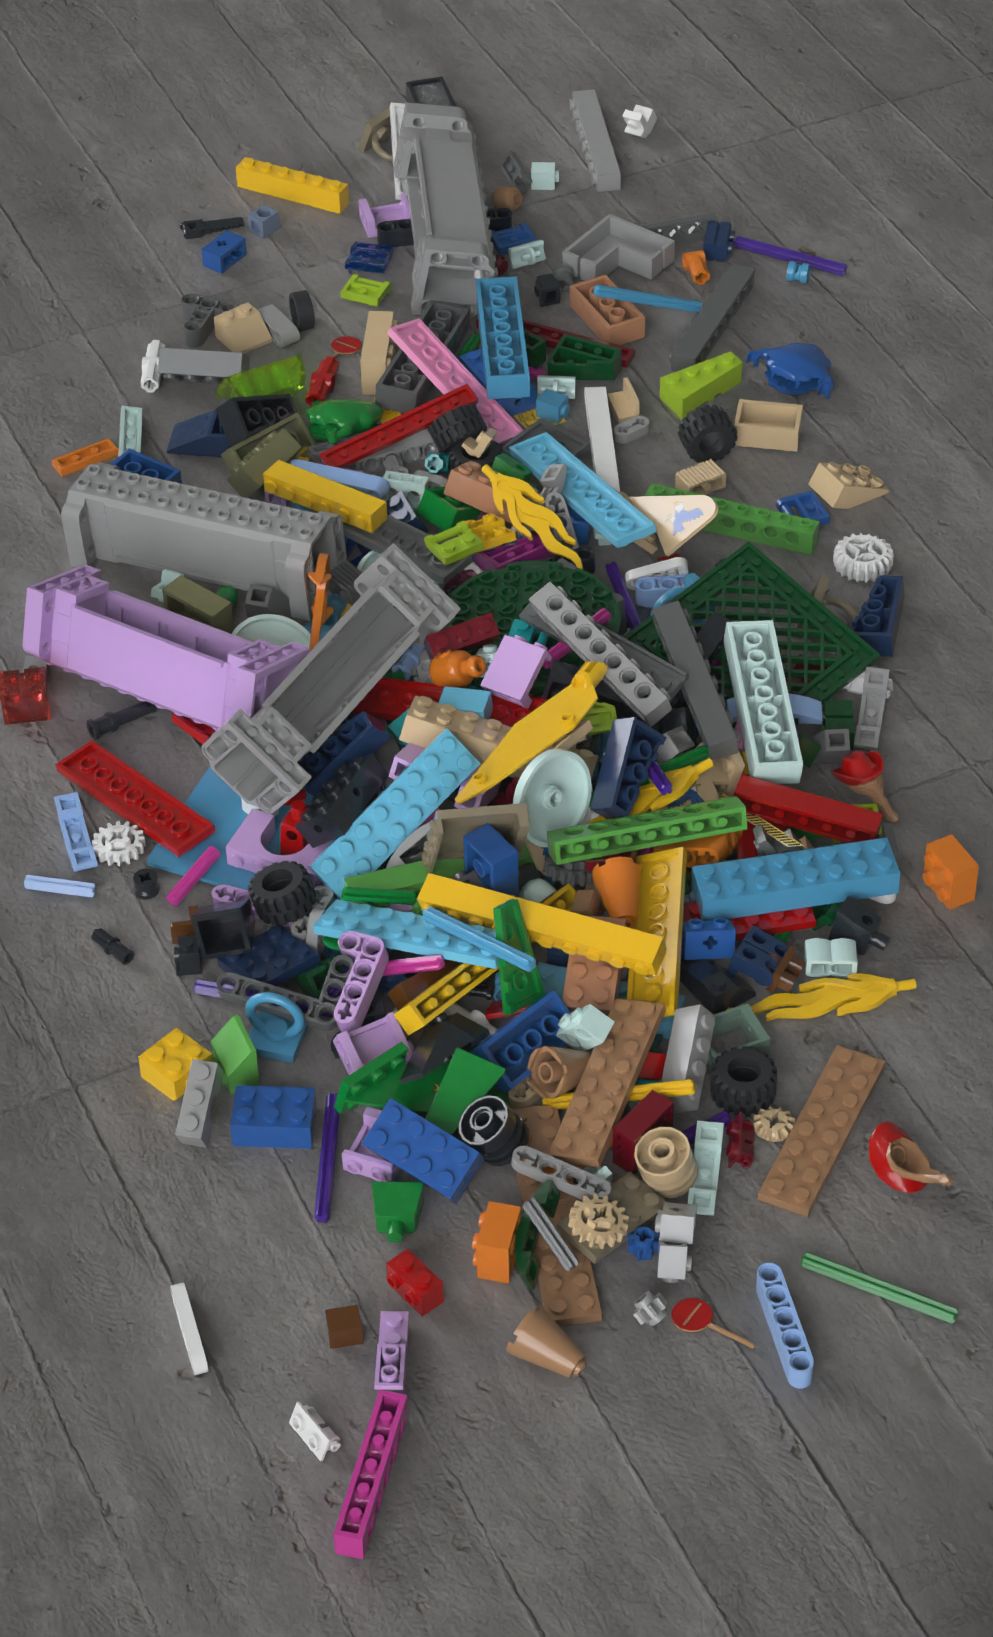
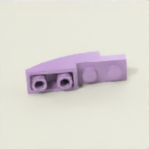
(392, 1350)

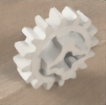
(118, 843)

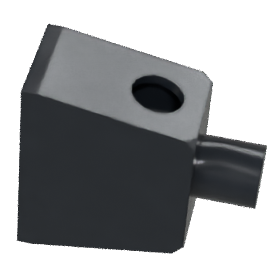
(859, 924)

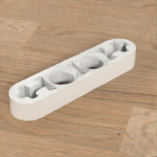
(189, 1328)

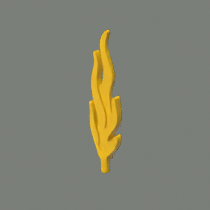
(520, 510)
(651, 797)
(854, 995)

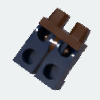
(766, 961)

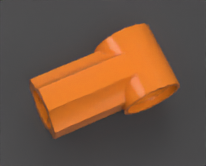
(696, 265)

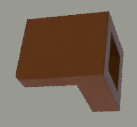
(183, 928)
(344, 1326)

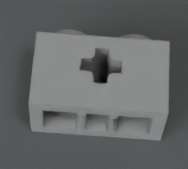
(676, 1223)

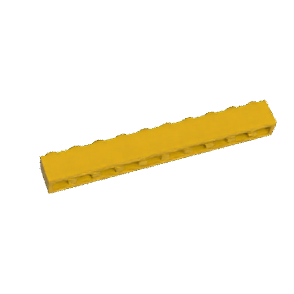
(548, 925)
(461, 979)

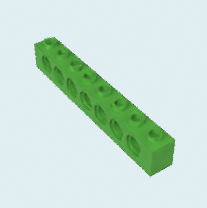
(755, 523)
(646, 830)

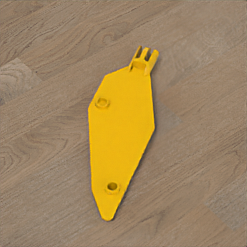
(538, 730)

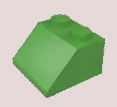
(235, 1055)

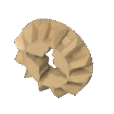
(780, 1130)

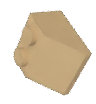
(242, 329)

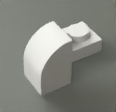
(639, 121)

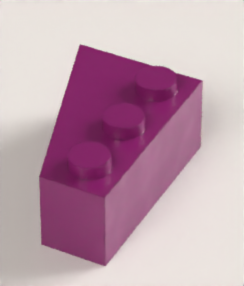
(520, 551)

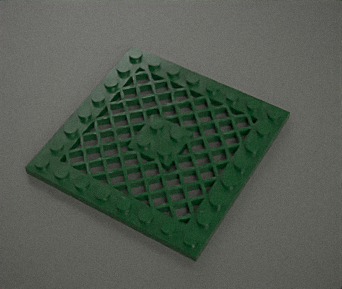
(752, 565)

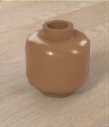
(507, 197)

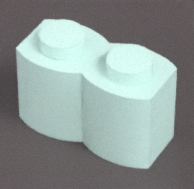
(830, 957)

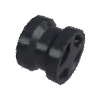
(146, 884)

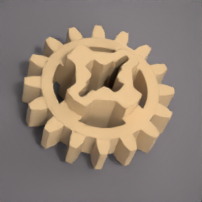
(598, 1221)

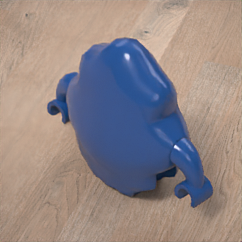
(796, 368)

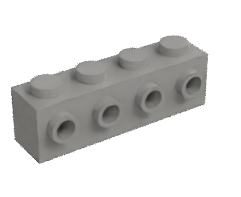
(689, 1053)

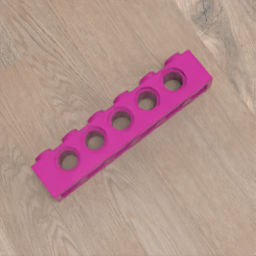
(371, 1475)

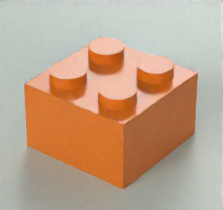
(950, 872)
(496, 1242)

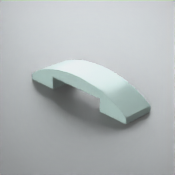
(707, 1157)

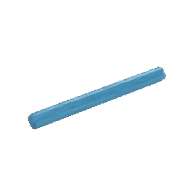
(647, 298)
(479, 939)

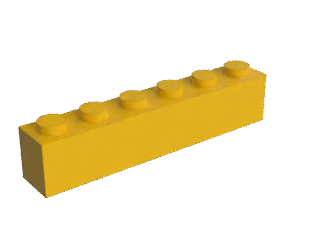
(292, 185)
(325, 495)

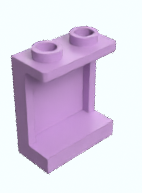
(373, 216)
(515, 669)
(369, 1042)
(365, 1162)

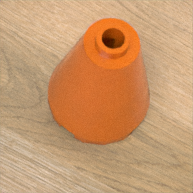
(619, 887)

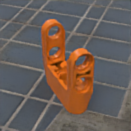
(706, 849)

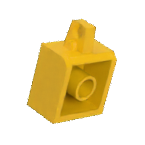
(169, 1062)

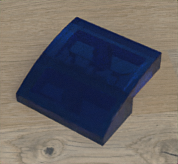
(369, 257)

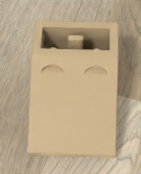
(846, 484)

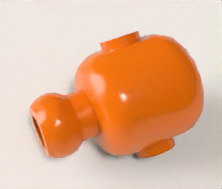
(456, 668)

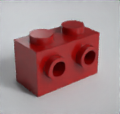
(414, 1282)

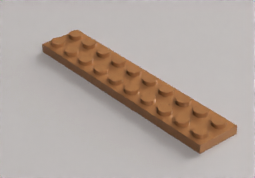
(565, 1295)

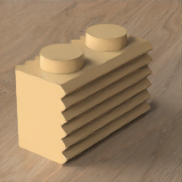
(701, 478)

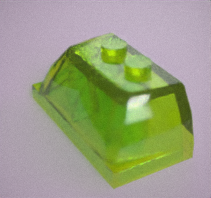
(276, 378)

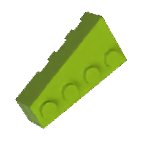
(700, 383)

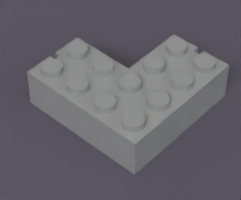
(615, 244)

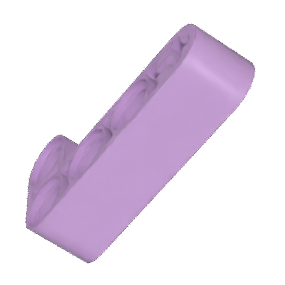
(351, 1012)

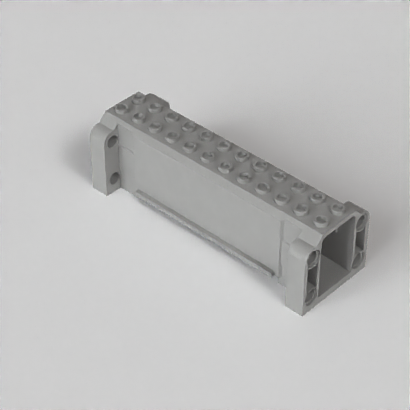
(444, 206)
(199, 533)
(262, 752)

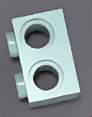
(406, 484)
(584, 1028)

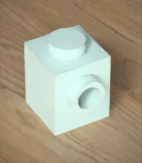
(544, 176)

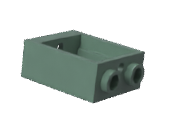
(742, 1018)

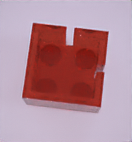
(24, 696)

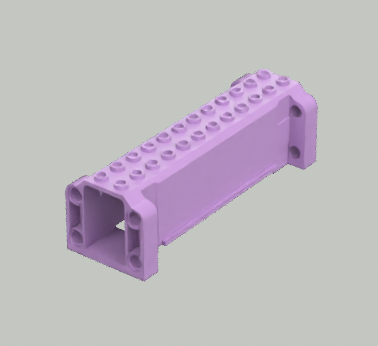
(151, 650)

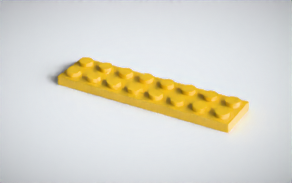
(661, 915)

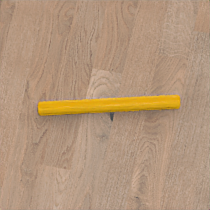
(669, 1089)

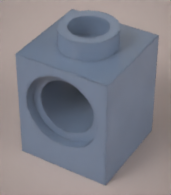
(263, 221)

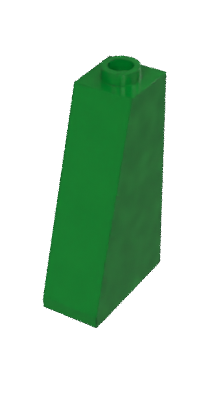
(463, 1083)

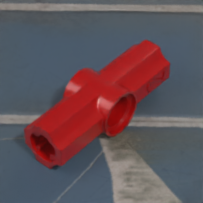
(322, 381)

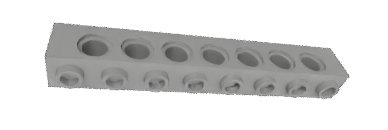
(648, 709)

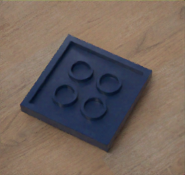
(273, 958)

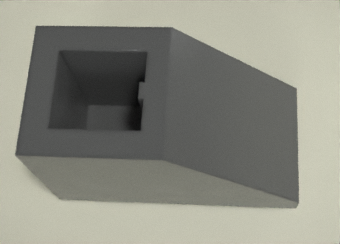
(266, 601)
(833, 744)

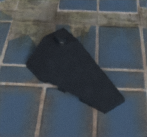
(714, 985)

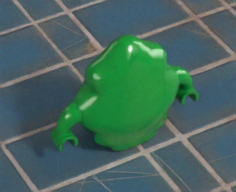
(342, 418)

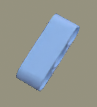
(652, 588)

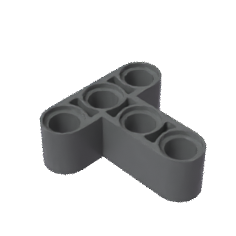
(200, 315)

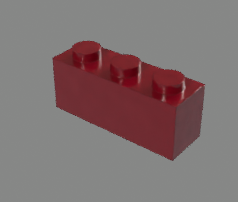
(463, 636)

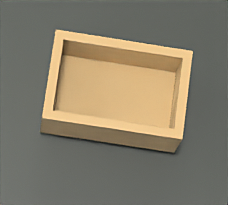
(768, 425)

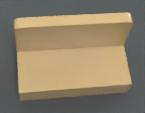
(624, 403)

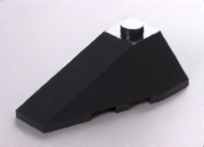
(440, 1043)

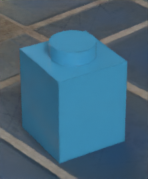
(552, 406)

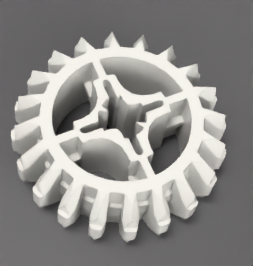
(863, 557)

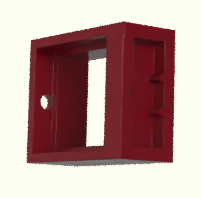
(650, 1113)

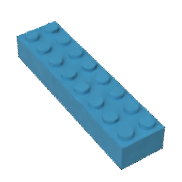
(502, 338)
(795, 879)

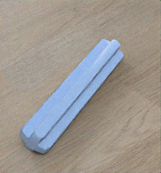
(60, 886)

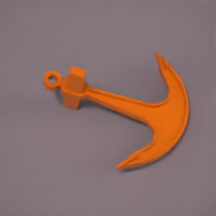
(320, 609)

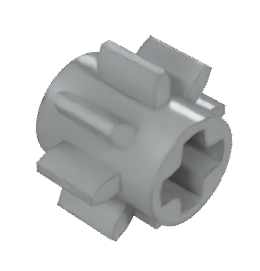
(650, 1308)

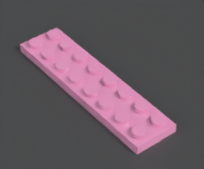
(449, 373)

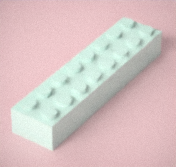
(763, 702)

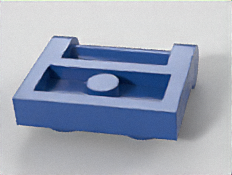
(511, 237)
(806, 505)

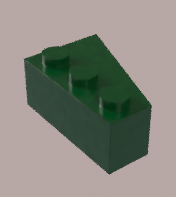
(584, 359)

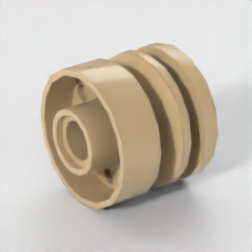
(666, 1162)

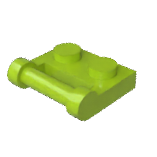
(365, 290)
(456, 548)

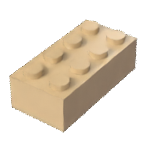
(377, 349)

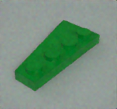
(517, 985)

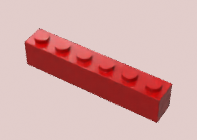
(807, 811)

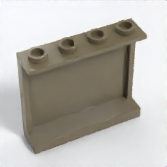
(450, 826)

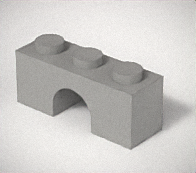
(194, 1117)

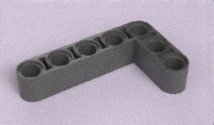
(316, 1006)

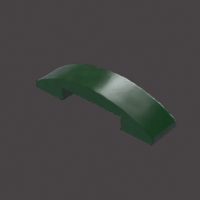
(528, 1234)

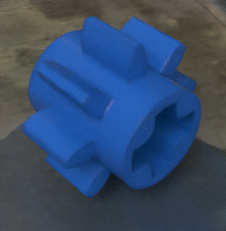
(643, 1243)

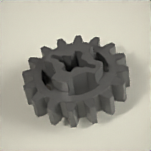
(567, 873)

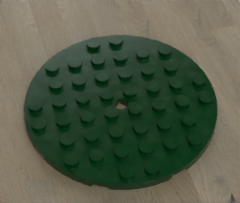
(508, 593)

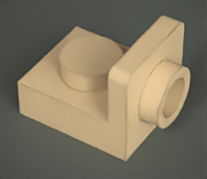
(479, 446)

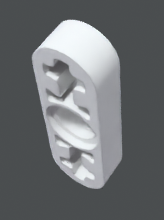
(668, 567)

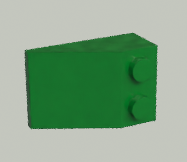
(444, 510)

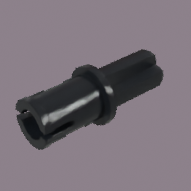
(112, 946)

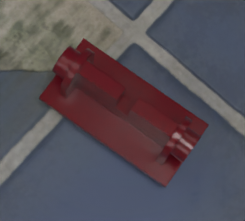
(740, 1133)

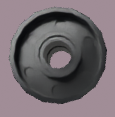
(493, 1129)

